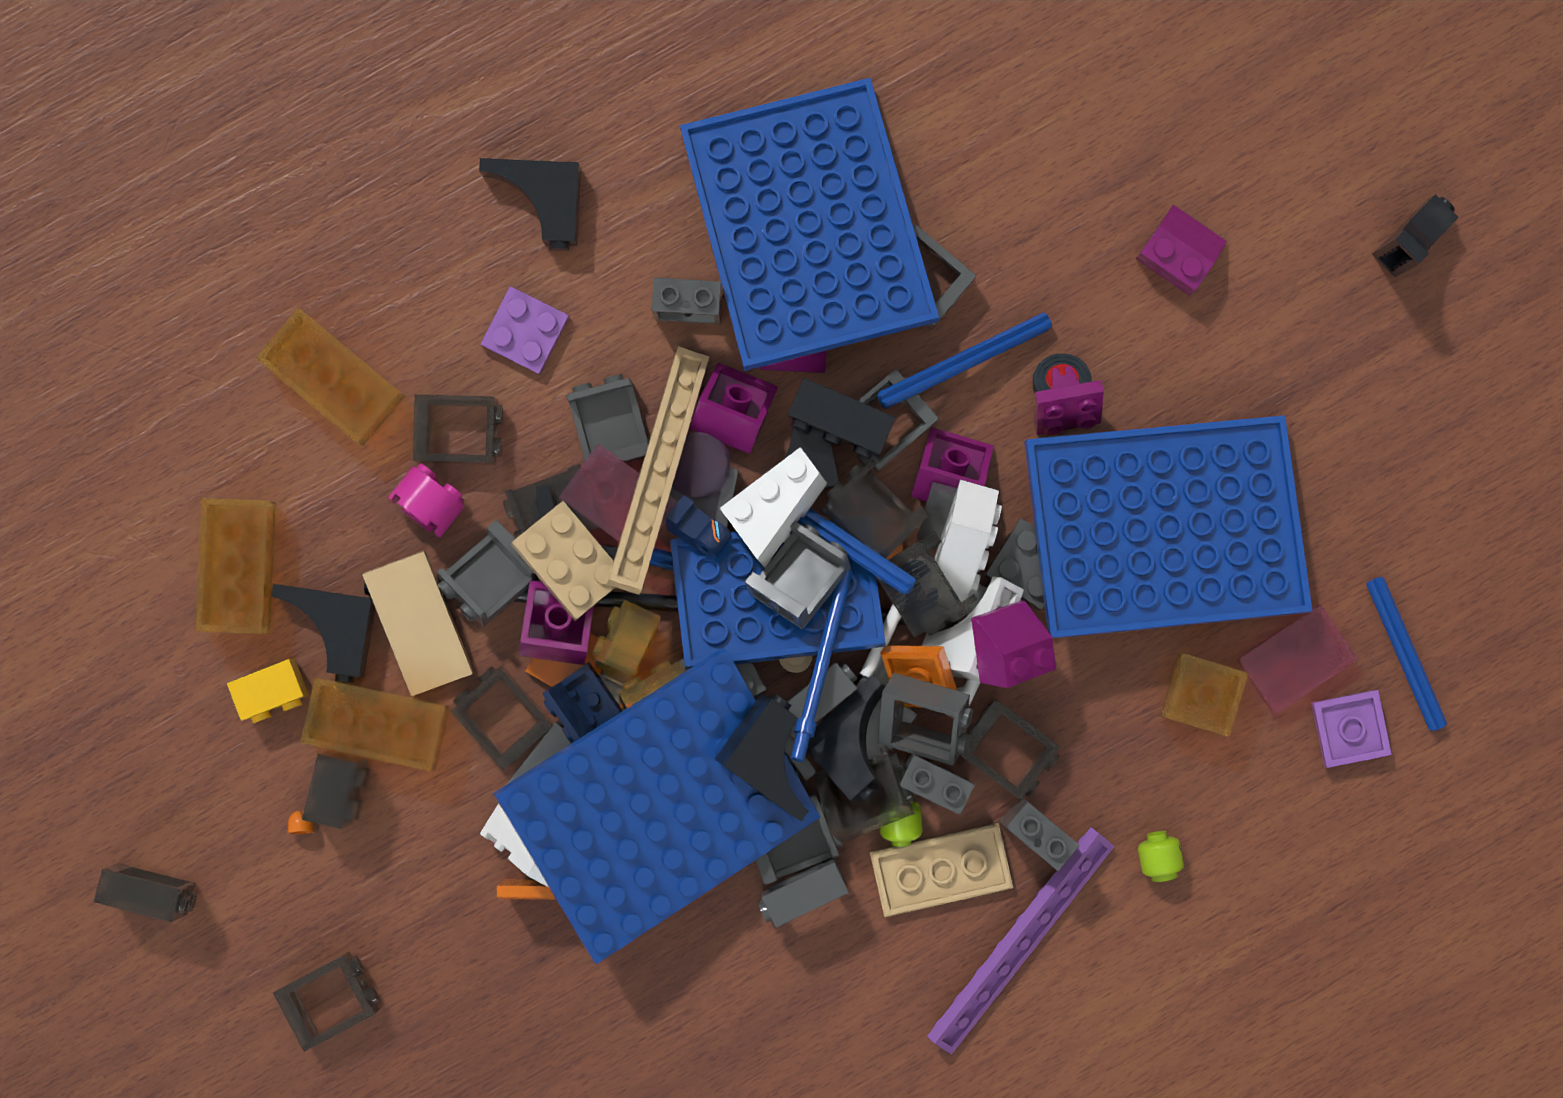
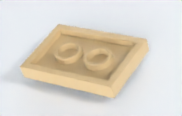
(566, 560)

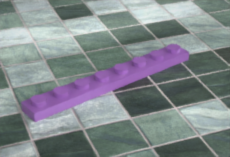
(1020, 942)

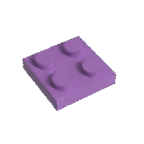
(525, 330)
(1351, 728)

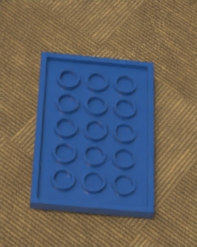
(722, 613)

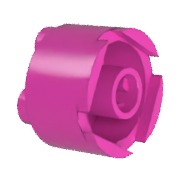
(427, 500)

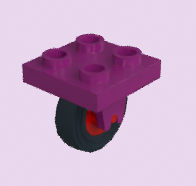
(1065, 395)

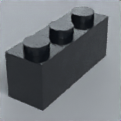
(840, 418)

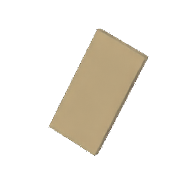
(418, 623)
(941, 870)

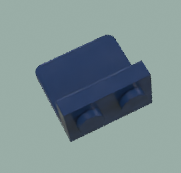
(581, 702)

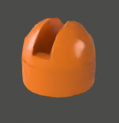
(298, 826)

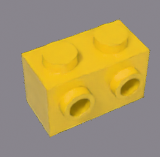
(267, 690)

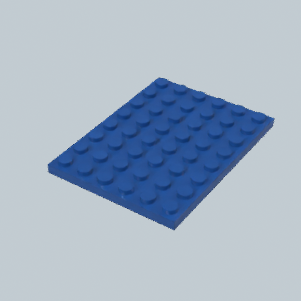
(808, 224)
(1167, 526)
(644, 813)

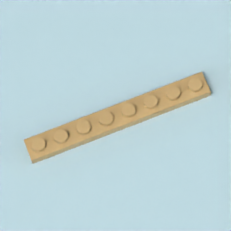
(658, 471)

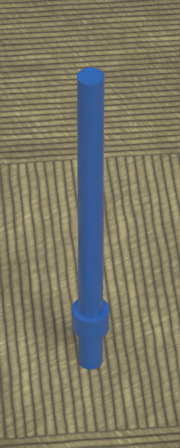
(806, 726)

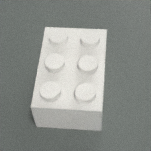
(967, 535)

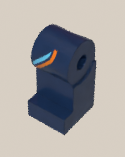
(697, 528)

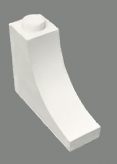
(959, 639)

